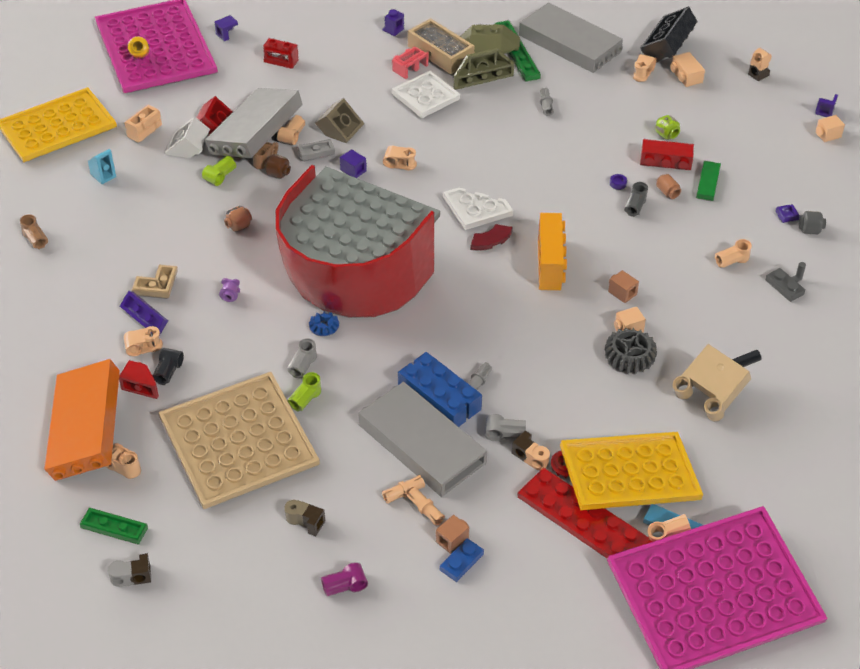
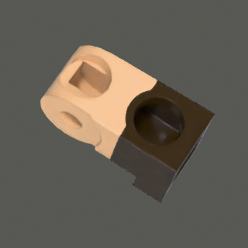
(760, 63)
(530, 452)

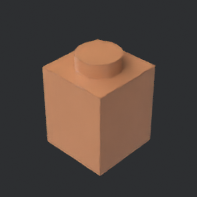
(623, 286)
(452, 534)

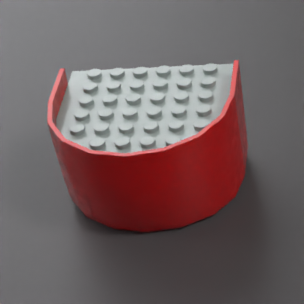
(354, 243)

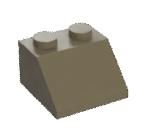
(340, 121)

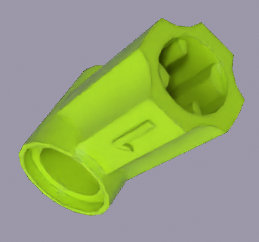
(217, 173)
(306, 391)

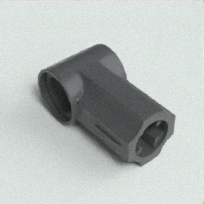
(637, 199)

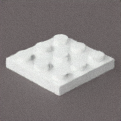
(426, 94)

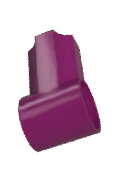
(351, 579)

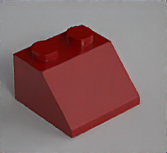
(213, 113)

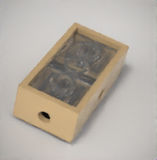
(442, 45)

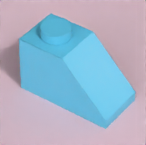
(102, 167)

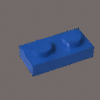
(461, 560)

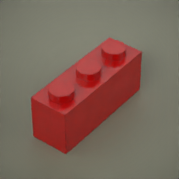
(667, 154)

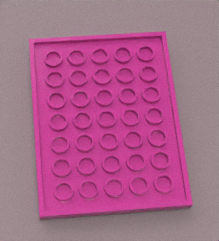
(173, 39)
(715, 590)

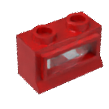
(280, 53)

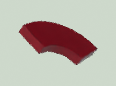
(497, 235)

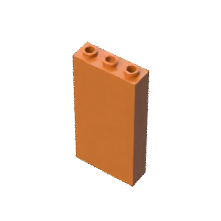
(82, 420)

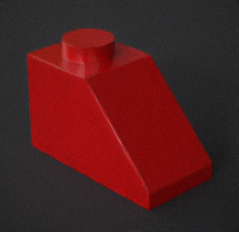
(138, 380)

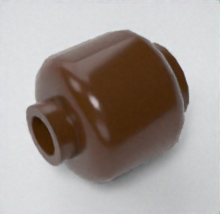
(277, 166)

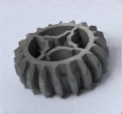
(630, 350)

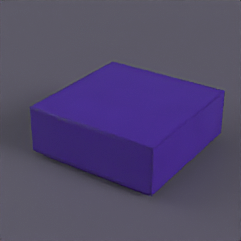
(787, 213)

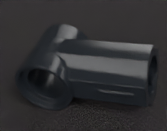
(168, 362)

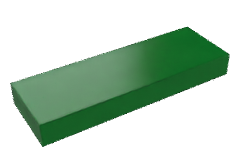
(708, 180)
(114, 526)

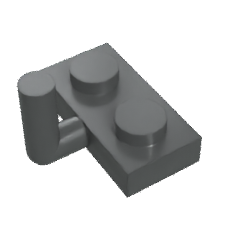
(787, 285)

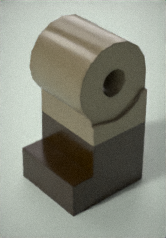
(305, 515)

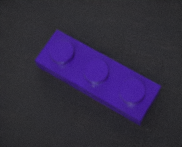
(142, 311)

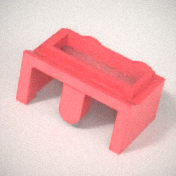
(410, 57)

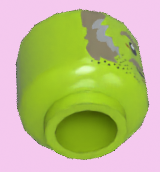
(667, 127)

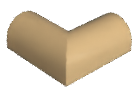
(158, 286)

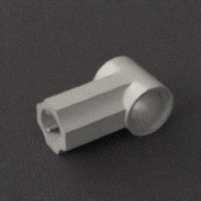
(303, 358)
(498, 427)

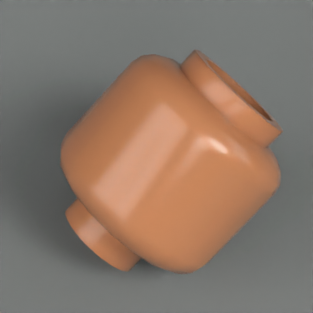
(238, 218)

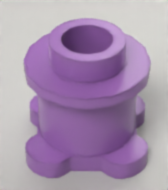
(229, 290)

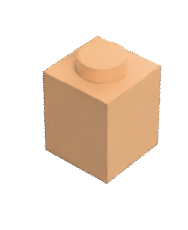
(830, 128)
(629, 319)

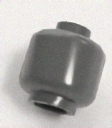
(812, 222)

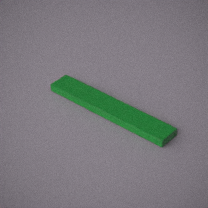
(522, 58)

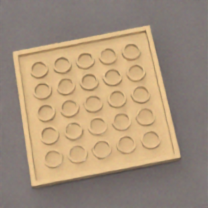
(238, 439)

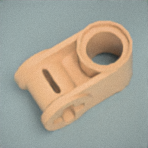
(644, 67)
(399, 158)
(140, 341)
(124, 462)

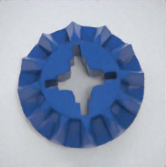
(322, 329)

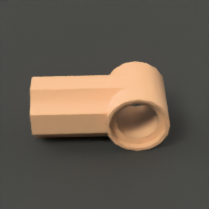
(290, 133)
(738, 253)
(669, 527)

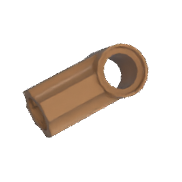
(32, 231)

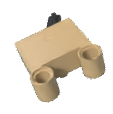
(716, 377)

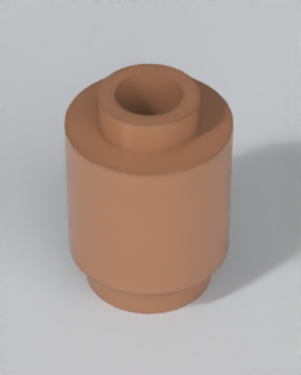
(668, 186)

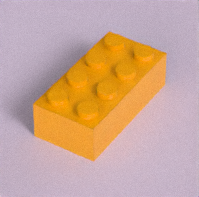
(551, 251)

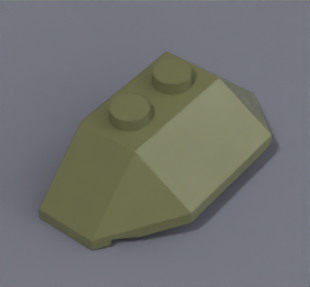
(490, 37)
(483, 68)

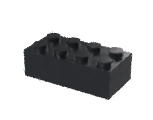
(669, 34)

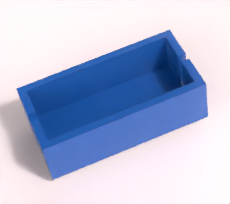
(442, 388)

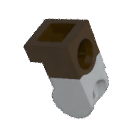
(130, 572)

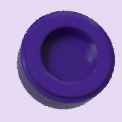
(618, 181)

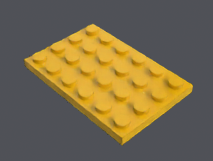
(56, 124)
(630, 470)

